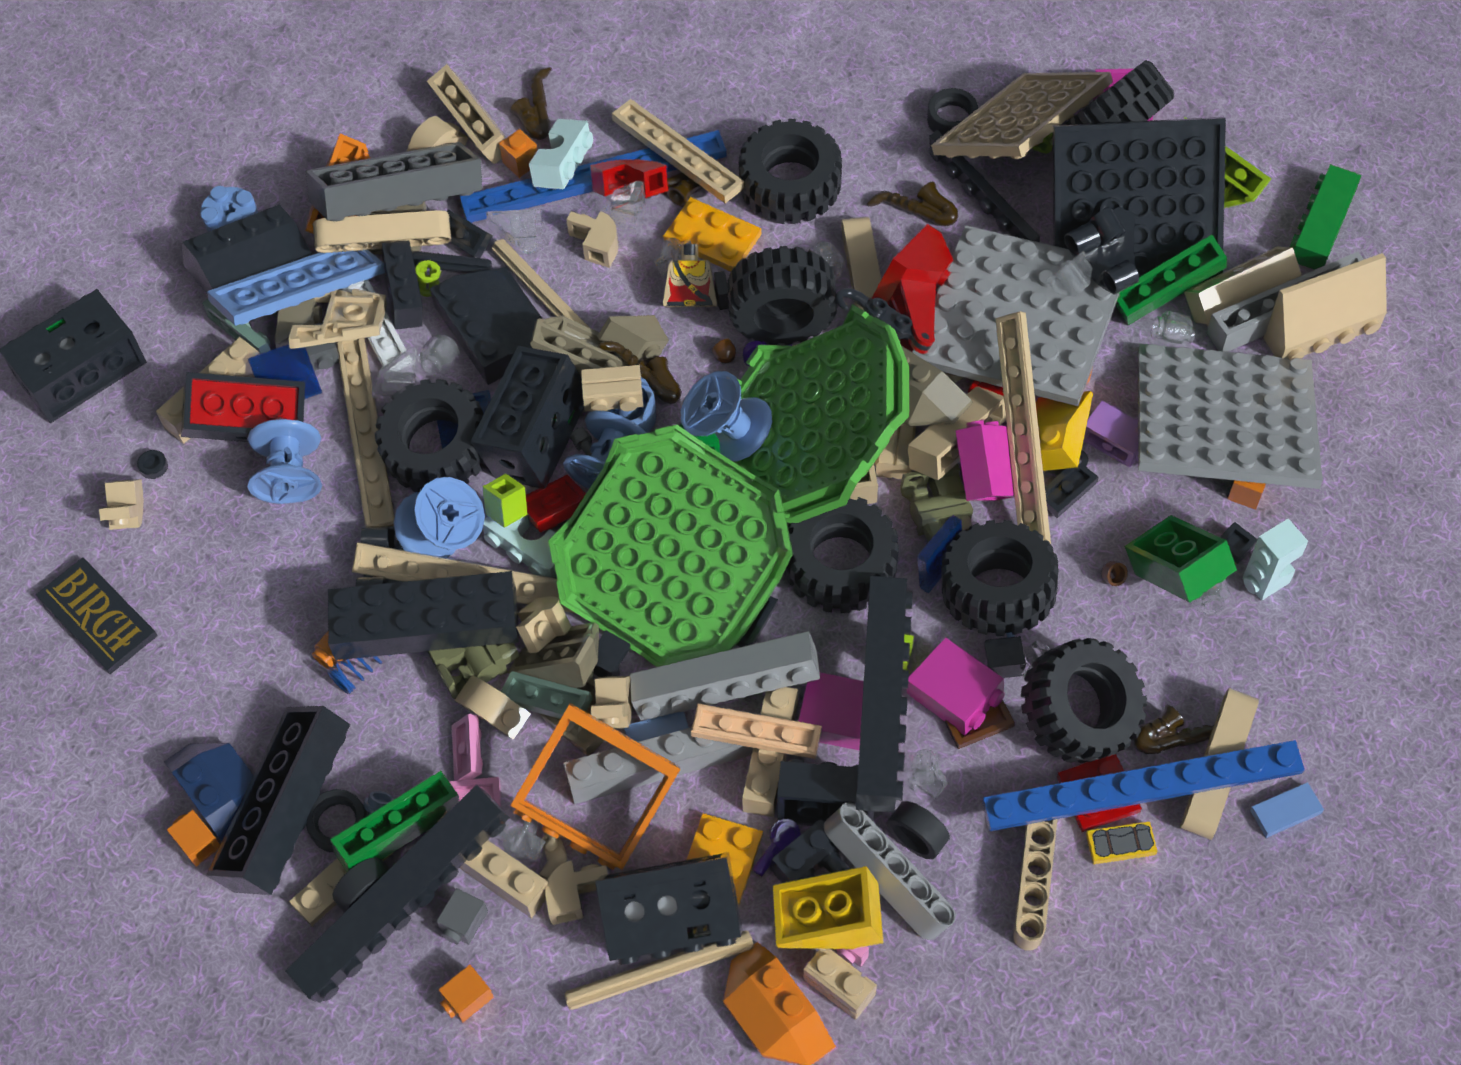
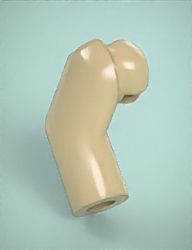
(554, 853)

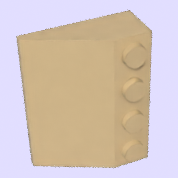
(1328, 309)

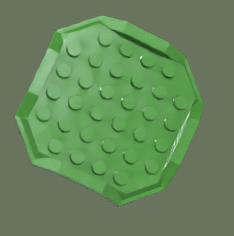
(830, 410)
(672, 547)

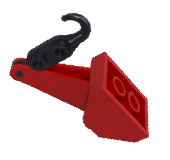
(909, 289)

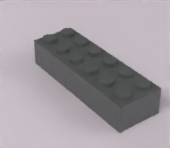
(394, 181)

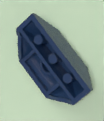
(213, 780)

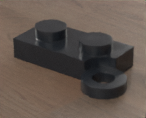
(468, 235)
(1069, 486)

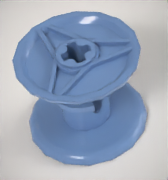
(717, 408)
(605, 428)
(284, 445)
(439, 518)

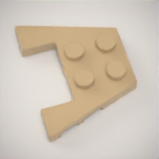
(347, 318)

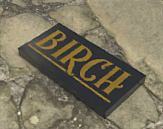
(96, 615)

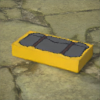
(1121, 842)

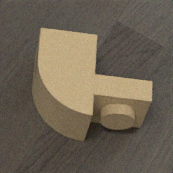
(435, 133)
(598, 234)
(123, 504)
(542, 622)
(613, 701)
(492, 706)
(564, 890)

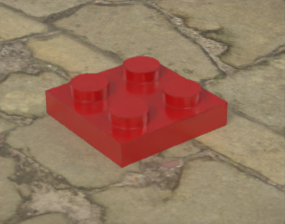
(553, 504)
(1093, 769)

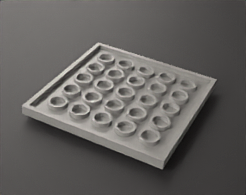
(1008, 275)
(1227, 416)

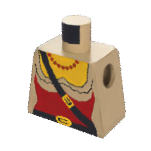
(689, 281)

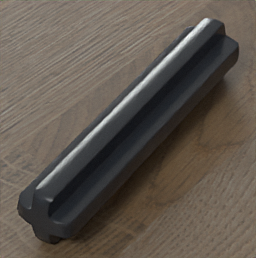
(453, 263)

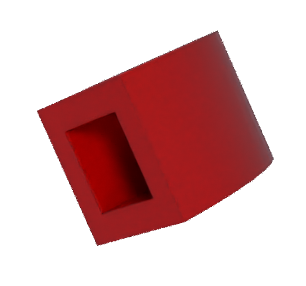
(618, 173)

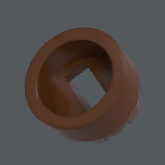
(724, 351)
(1117, 569)

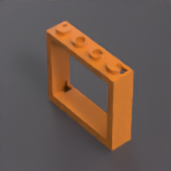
(580, 841)

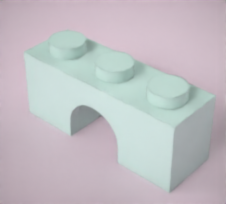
(568, 146)
(533, 553)
(1271, 559)

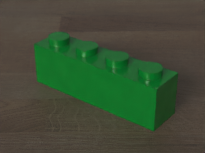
(1325, 216)
(1171, 279)
(396, 822)

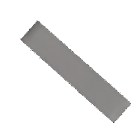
(897, 877)

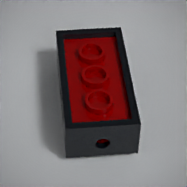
(233, 405)

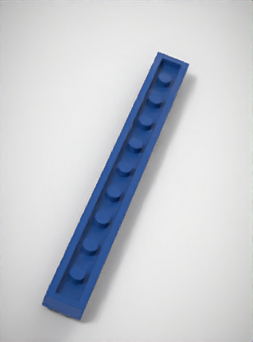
(524, 195)
(1142, 785)

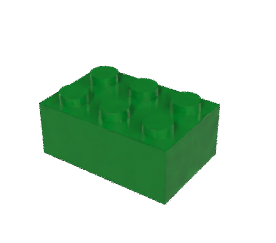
(1181, 558)

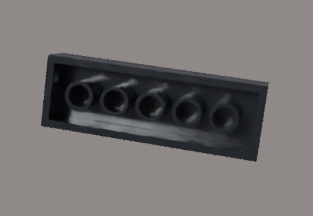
(422, 615)
(278, 800)

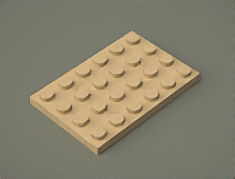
(1022, 114)

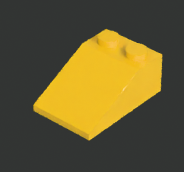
(1062, 431)
(829, 911)

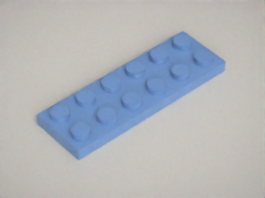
(293, 284)

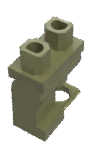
(932, 512)
(481, 661)

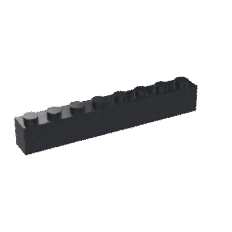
(882, 695)
(397, 895)

